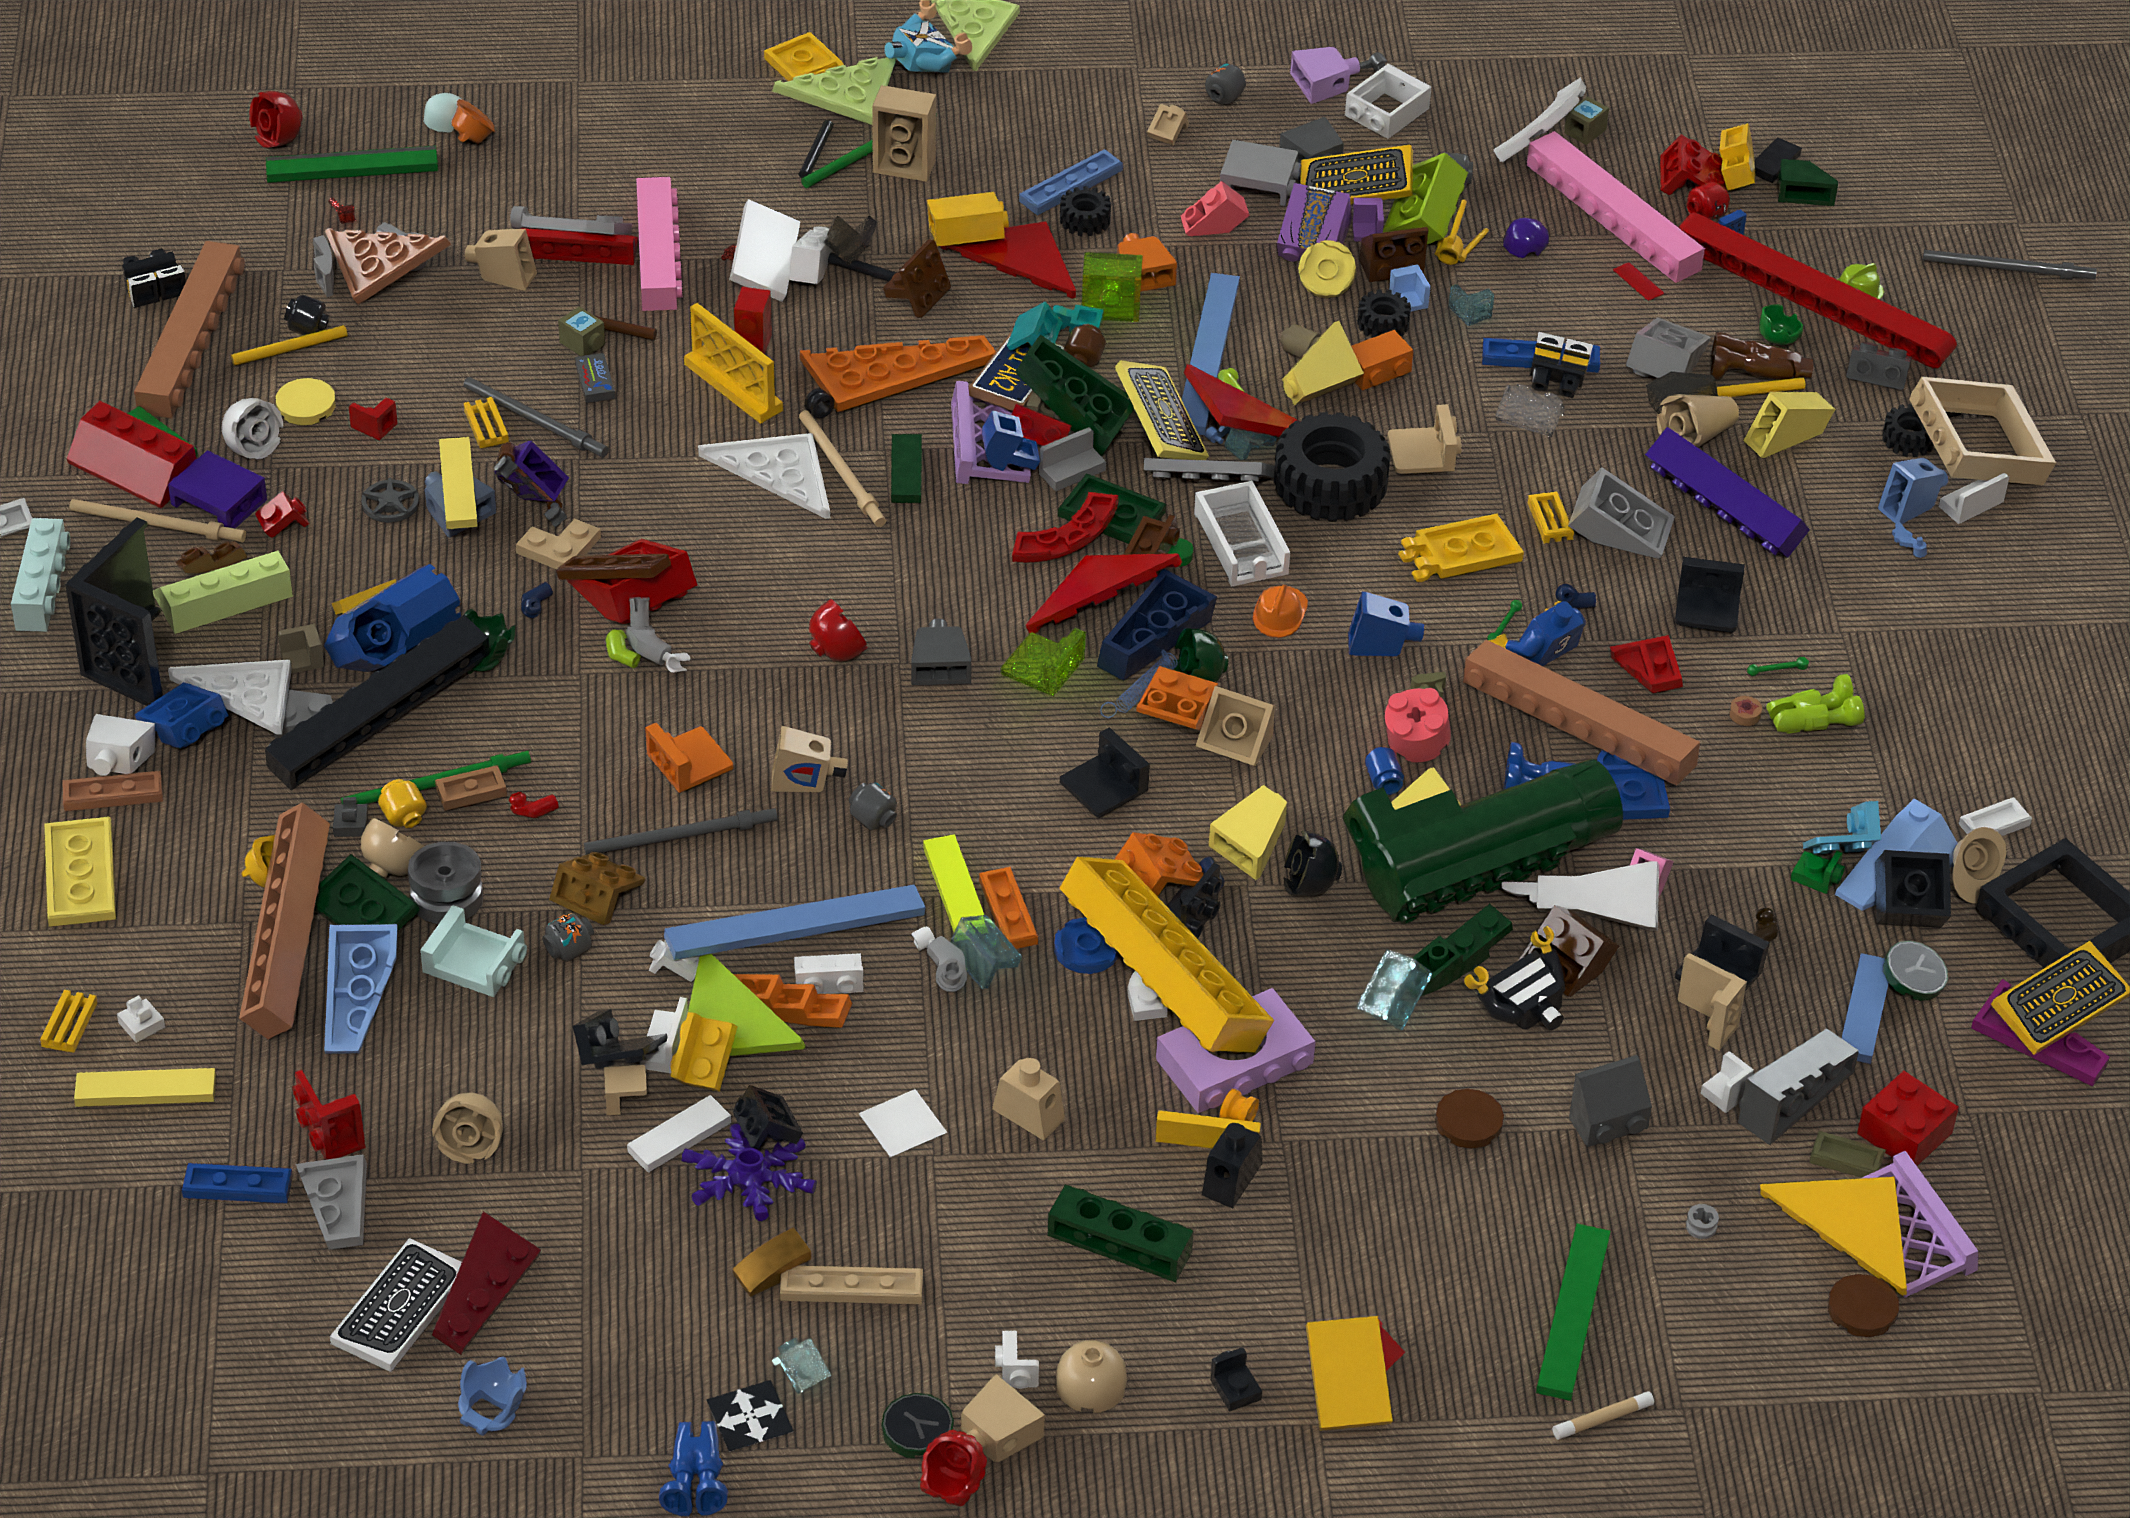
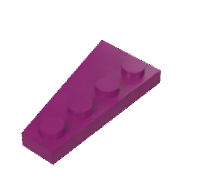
(2069, 1054)

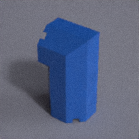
(392, 621)

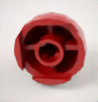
(275, 118)
(835, 634)

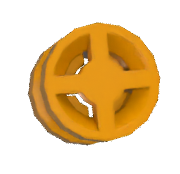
(1239, 1107)

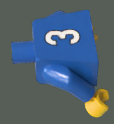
(1547, 634)

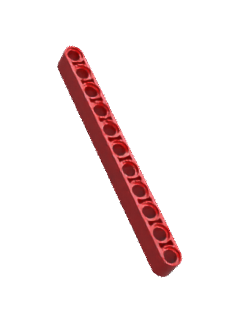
(1820, 292)

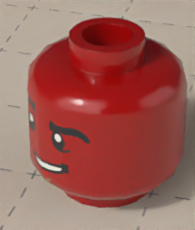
(1708, 200)

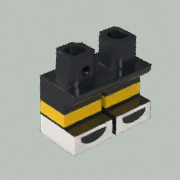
(153, 276)
(1547, 367)

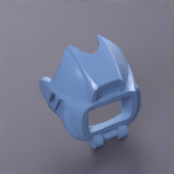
(494, 1384)

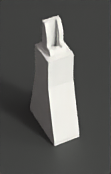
(1618, 894)

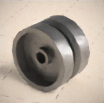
(444, 877)

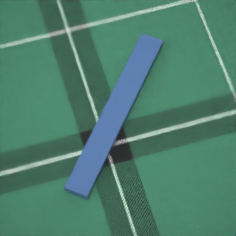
(1211, 341)
(794, 922)

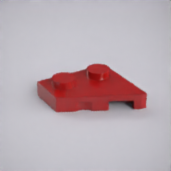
(1650, 663)

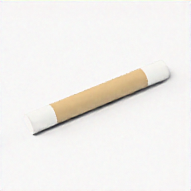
(1603, 1415)

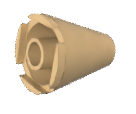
(1697, 416)

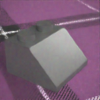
(1610, 1101)

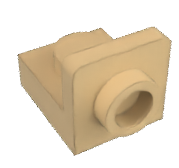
(1168, 124)

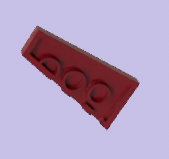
(485, 1278)

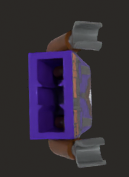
(532, 477)

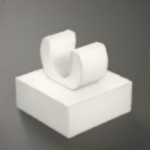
(140, 1019)

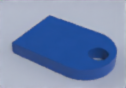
(1640, 791)

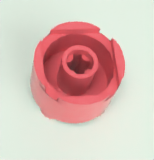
(1417, 724)

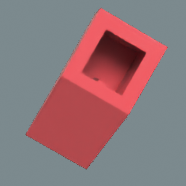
(1215, 212)

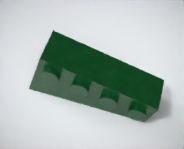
(1075, 392)

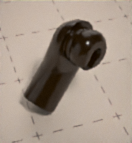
(1766, 925)

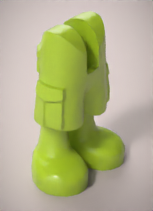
(1815, 712)

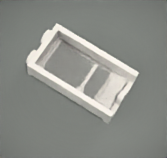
(1242, 533)

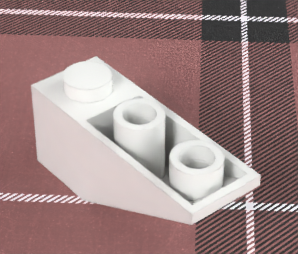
(810, 257)

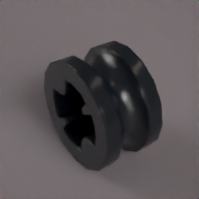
(814, 398)

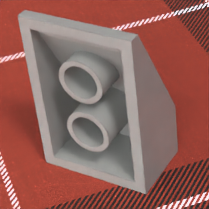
(1666, 348)
(1620, 516)

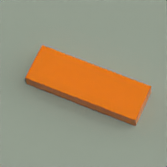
(1008, 907)

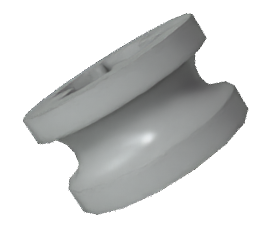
(1696, 1227)

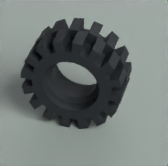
(1085, 211)
(1374, 305)
(1897, 435)

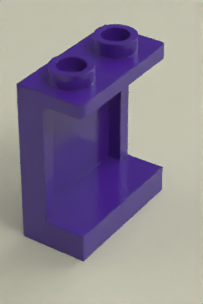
(219, 488)

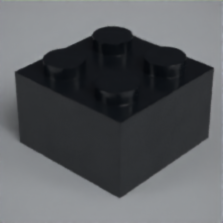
(1912, 889)

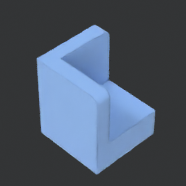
(1411, 284)

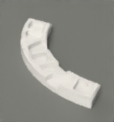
(1565, 101)

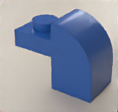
(1005, 442)

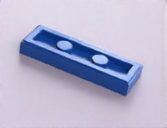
(237, 1183)

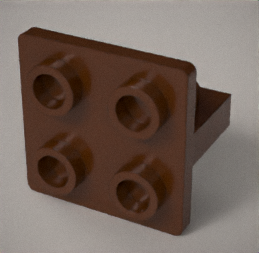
(920, 279)

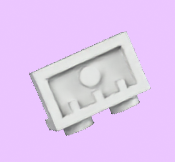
(830, 973)

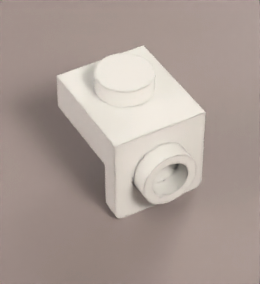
(662, 957)
(1015, 1372)

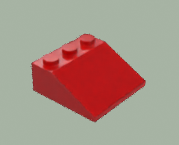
(613, 595)

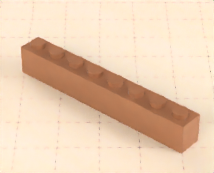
(189, 329)
(1581, 712)
(285, 921)

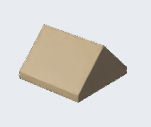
(1237, 726)

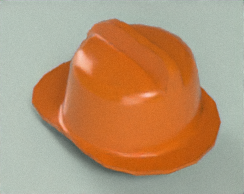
(471, 123)
(1280, 611)

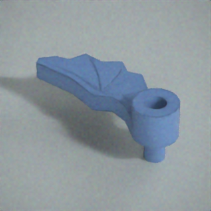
(1216, 435)
(1905, 539)

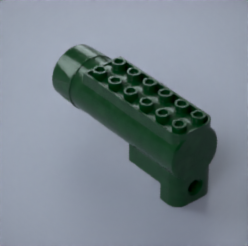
(1450, 851)

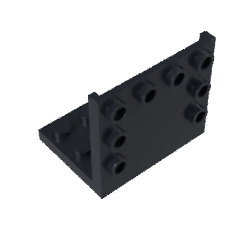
(114, 615)

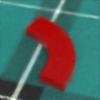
(1080, 531)

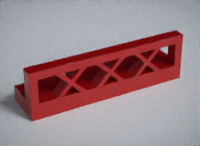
(583, 246)

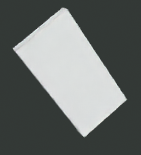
(764, 249)

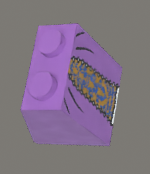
(1313, 217)

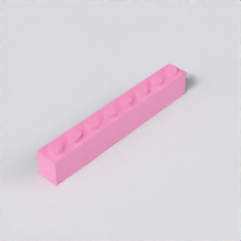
(1615, 207)

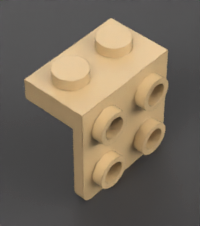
(1426, 448)

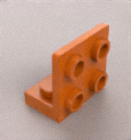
(686, 758)

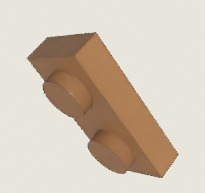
(471, 788)

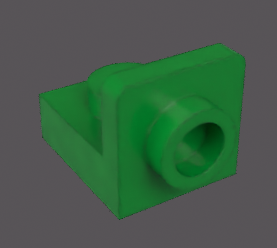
(1818, 872)

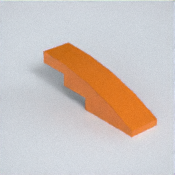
(798, 1001)

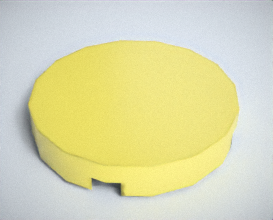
(1327, 269)
(305, 401)

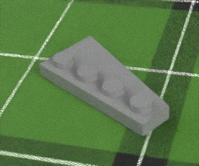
(1217, 469)

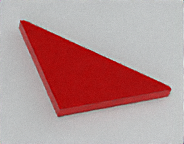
(1026, 252)
(1236, 408)
(1097, 580)

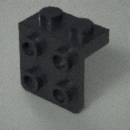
(1709, 594)

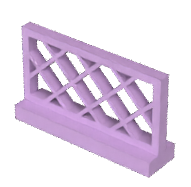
(966, 435)
(1935, 1219)

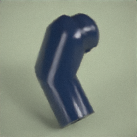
(532, 599)

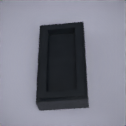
(1768, 162)

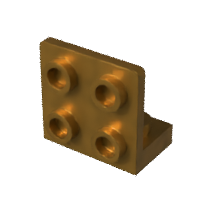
(592, 885)

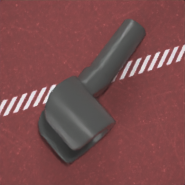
(1375, 61)

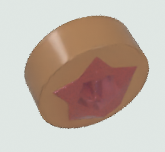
(1745, 710)

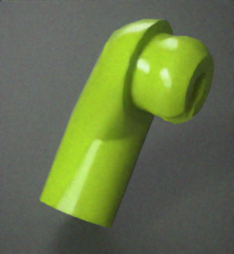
(617, 649)

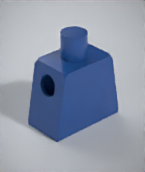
(1381, 627)

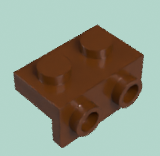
(1154, 536)

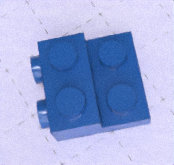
(184, 714)

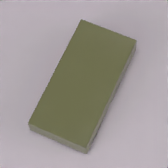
(1846, 1155)

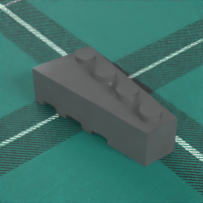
(1795, 1084)

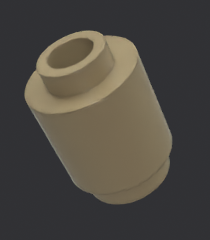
(1298, 339)

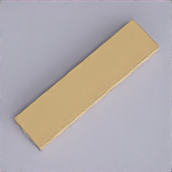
(852, 1285)

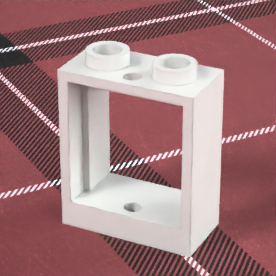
(1388, 80)

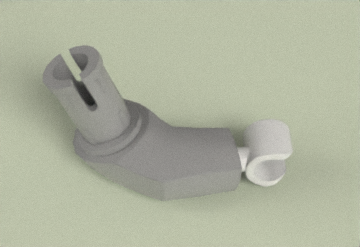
(644, 640)
(950, 960)

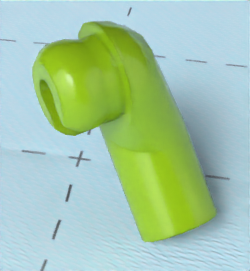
(1230, 377)

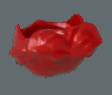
(953, 1467)

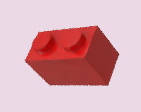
(753, 317)

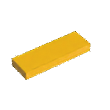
(1194, 1129)

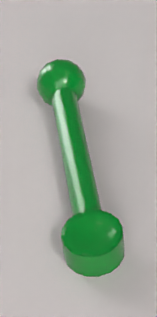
(1516, 606)
(1801, 663)

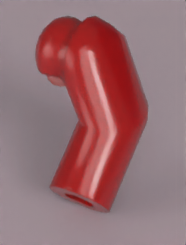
(531, 809)

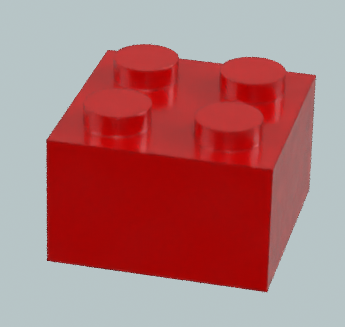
(1907, 1118)

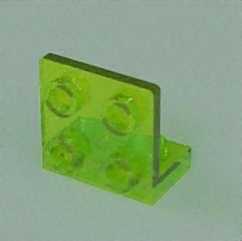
(1046, 663)

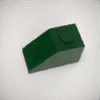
(1805, 184)

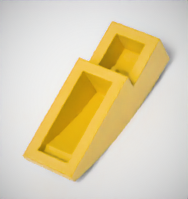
(1737, 157)

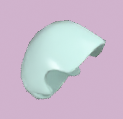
(440, 112)

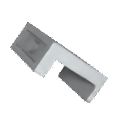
(1261, 168)

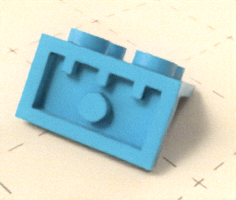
(1862, 822)

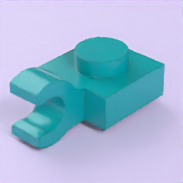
(1079, 316)

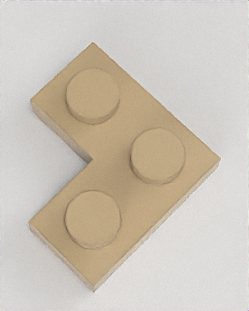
(555, 550)

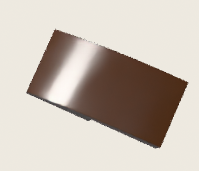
(200, 561)

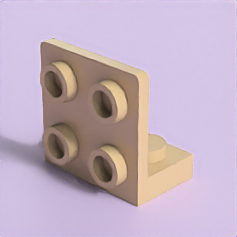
(1713, 994)

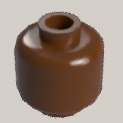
(1086, 344)

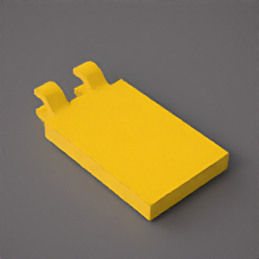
(1461, 548)

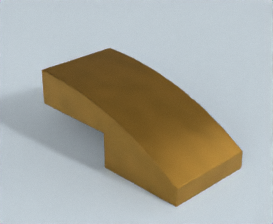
(765, 1264)

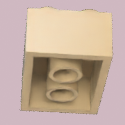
(904, 133)

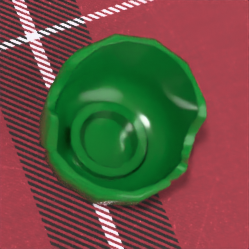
(1778, 327)

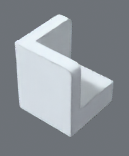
(1728, 1085)

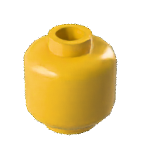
(402, 803)

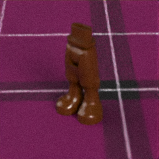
(1757, 359)

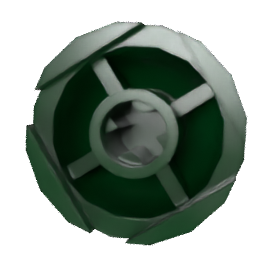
(1200, 655)

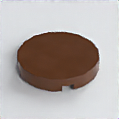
(1469, 1118)
(1863, 1305)

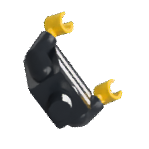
(1525, 990)

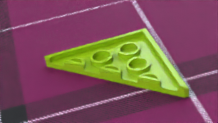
(725, 998)

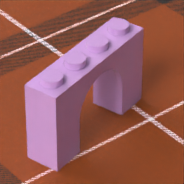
(1208, 1078)

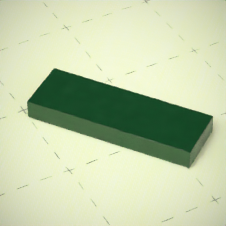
(906, 468)

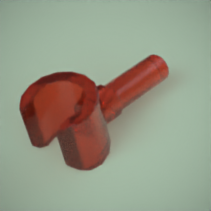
(345, 213)

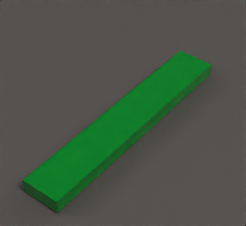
(1573, 1312)

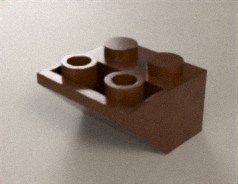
(1391, 251)
(1579, 945)

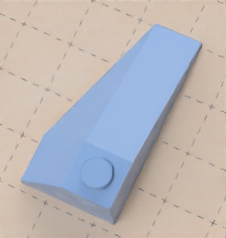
(1913, 829)

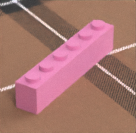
(657, 244)

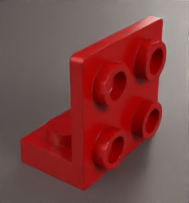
(1689, 160)
(334, 1127)

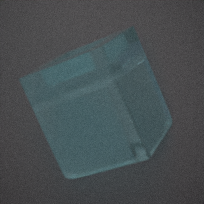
(1471, 307)

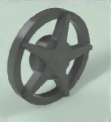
(390, 500)

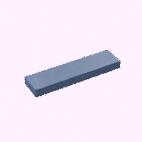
(1085, 173)
(1866, 1006)

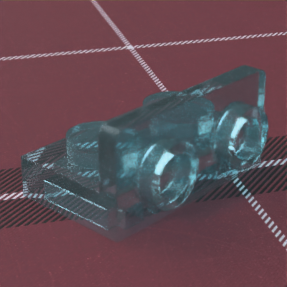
(1394, 989)

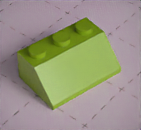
(1433, 200)

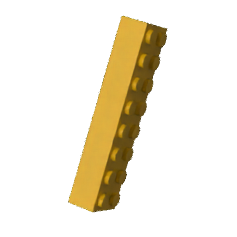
(1166, 955)

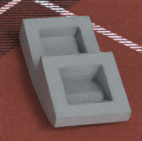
(323, 265)

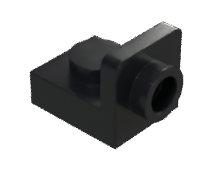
(1234, 1379)

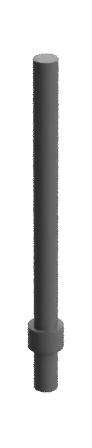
(2065, 270)
(578, 438)
(742, 820)

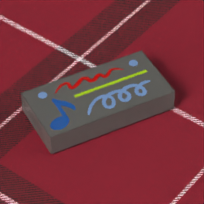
(594, 377)

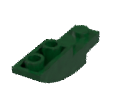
(1464, 948)

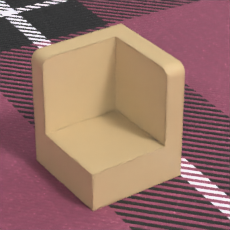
(623, 1082)

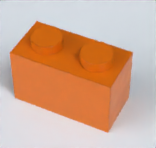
(1383, 359)

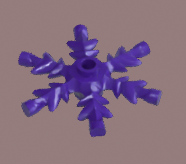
(748, 1172)

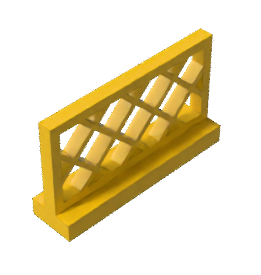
(722, 372)

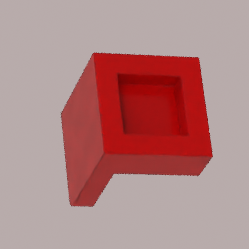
(374, 421)

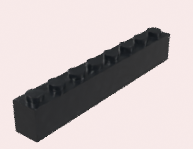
(376, 702)

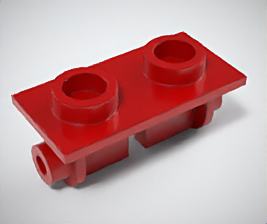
(1040, 426)

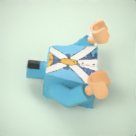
(922, 46)

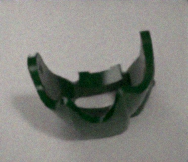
(499, 638)

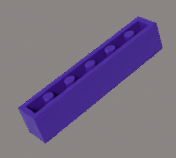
(1727, 492)

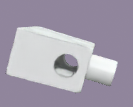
(118, 744)

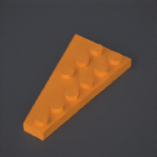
(891, 368)

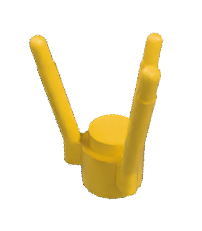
(1451, 248)

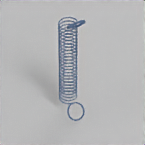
(1165, 657)

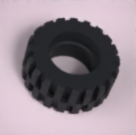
(1327, 491)

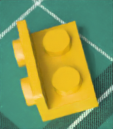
(703, 1052)

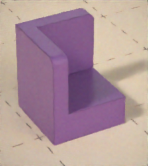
(1367, 217)

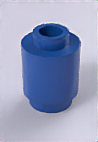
(1384, 770)

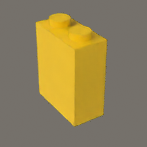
(967, 218)

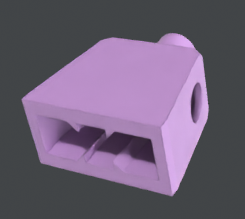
(1322, 72)

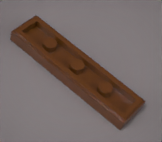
(613, 566)

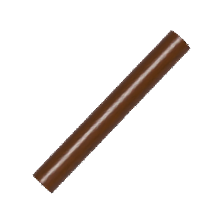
(628, 328)

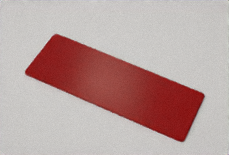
(1638, 281)

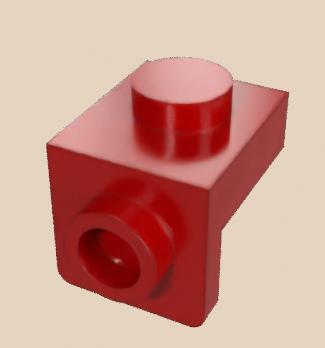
(280, 513)

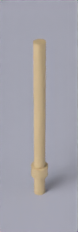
(866, 501)
(212, 530)

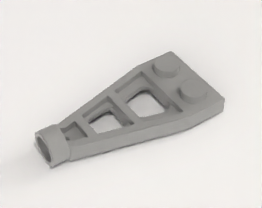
(604, 224)

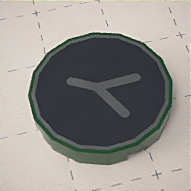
(1915, 970)
(914, 1423)

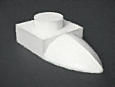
(1144, 1000)

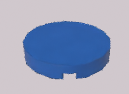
(1083, 948)

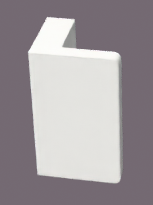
(1975, 498)
(666, 1023)

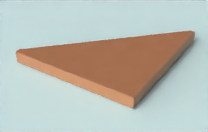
(379, 259)

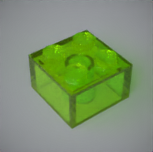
(1113, 285)

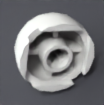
(252, 428)

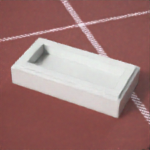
(2003, 817)

